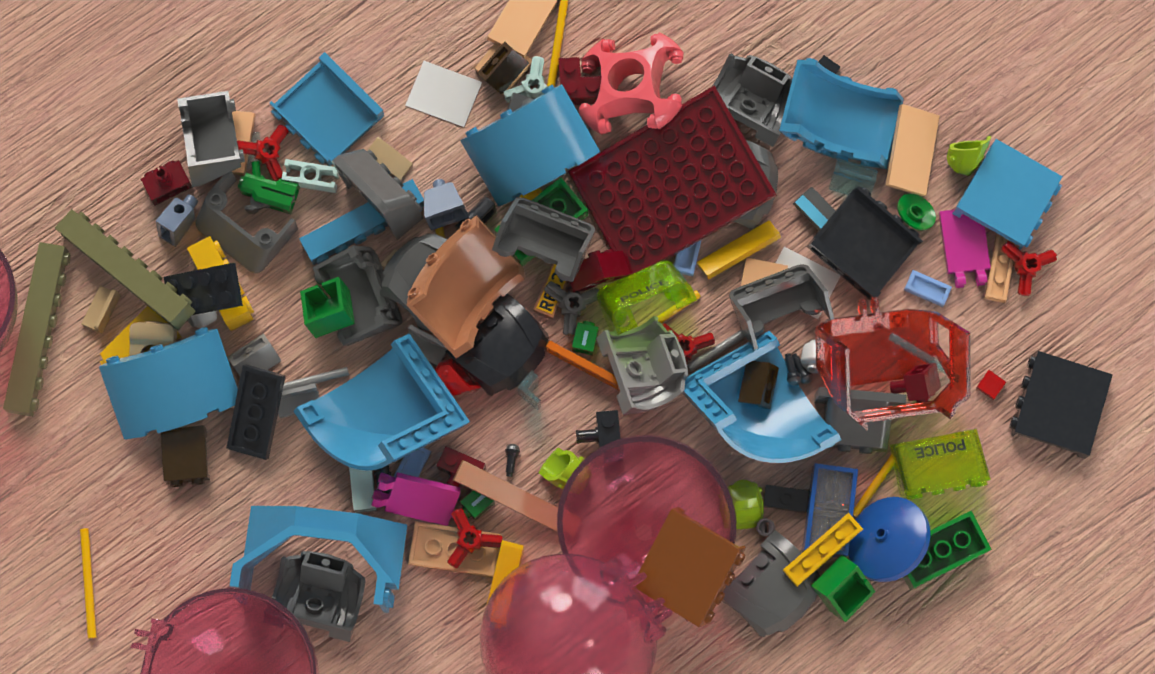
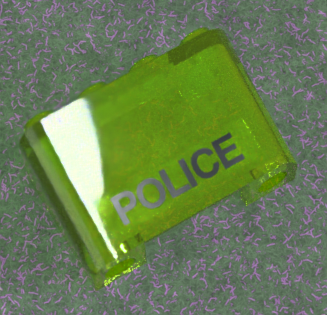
(620, 295)
(939, 464)

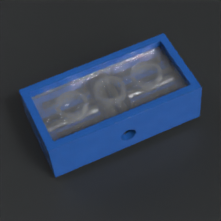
(829, 500)

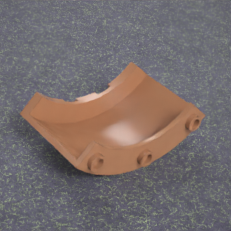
(461, 284)

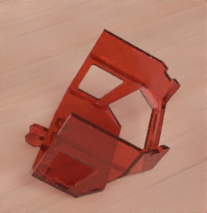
(859, 353)

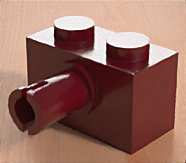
(166, 182)
(918, 383)
(451, 460)

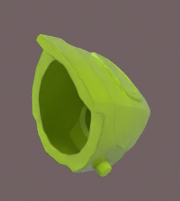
(967, 155)
(560, 467)
(747, 503)

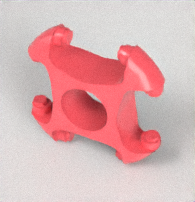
(644, 97)

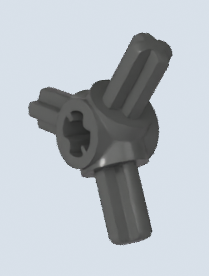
(564, 298)

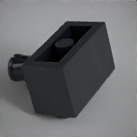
(605, 432)

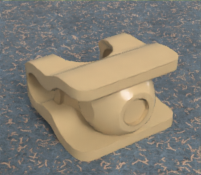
(150, 333)

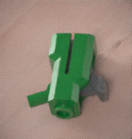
(267, 193)

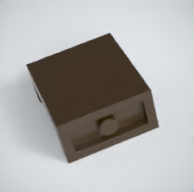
(184, 456)

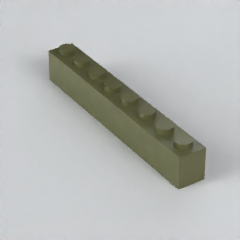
(126, 270)
(36, 329)

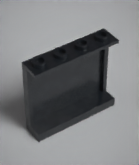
(864, 242)
(1061, 403)

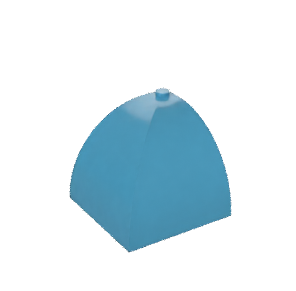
(384, 411)
(773, 435)

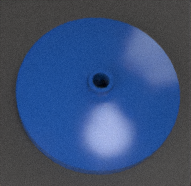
(891, 539)

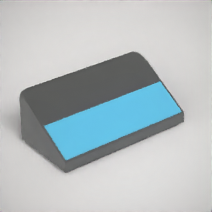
(814, 207)

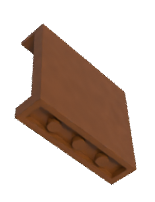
(689, 567)

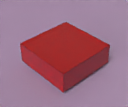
(991, 384)

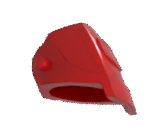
(455, 378)

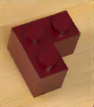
(578, 88)
(599, 269)

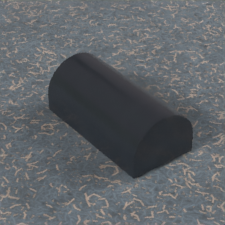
(483, 209)

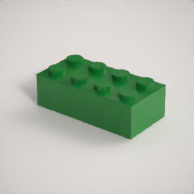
(560, 198)
(949, 548)

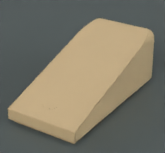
(391, 158)

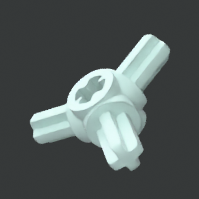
(533, 78)

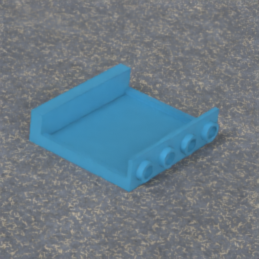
(327, 110)
(1009, 194)

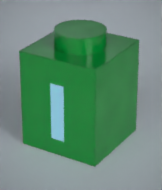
(585, 338)
(476, 505)

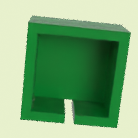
(325, 314)
(843, 588)

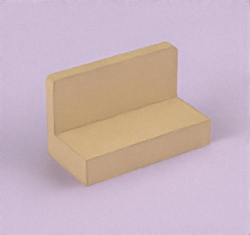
(101, 309)

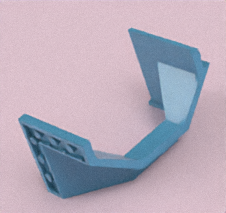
(376, 539)

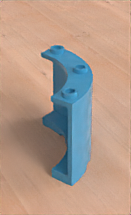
(840, 115)
(530, 145)
(170, 384)

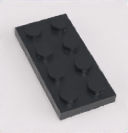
(209, 288)
(255, 412)

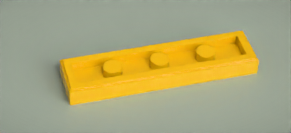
(739, 249)
(822, 549)

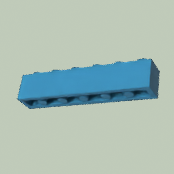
(349, 229)

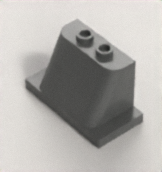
(851, 433)

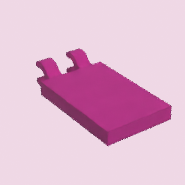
(964, 248)
(416, 498)

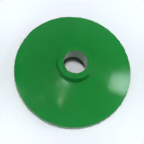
(916, 211)

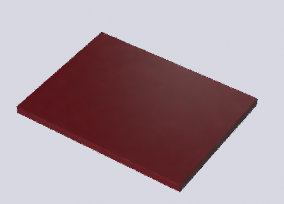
(673, 182)

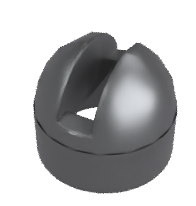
(762, 528)

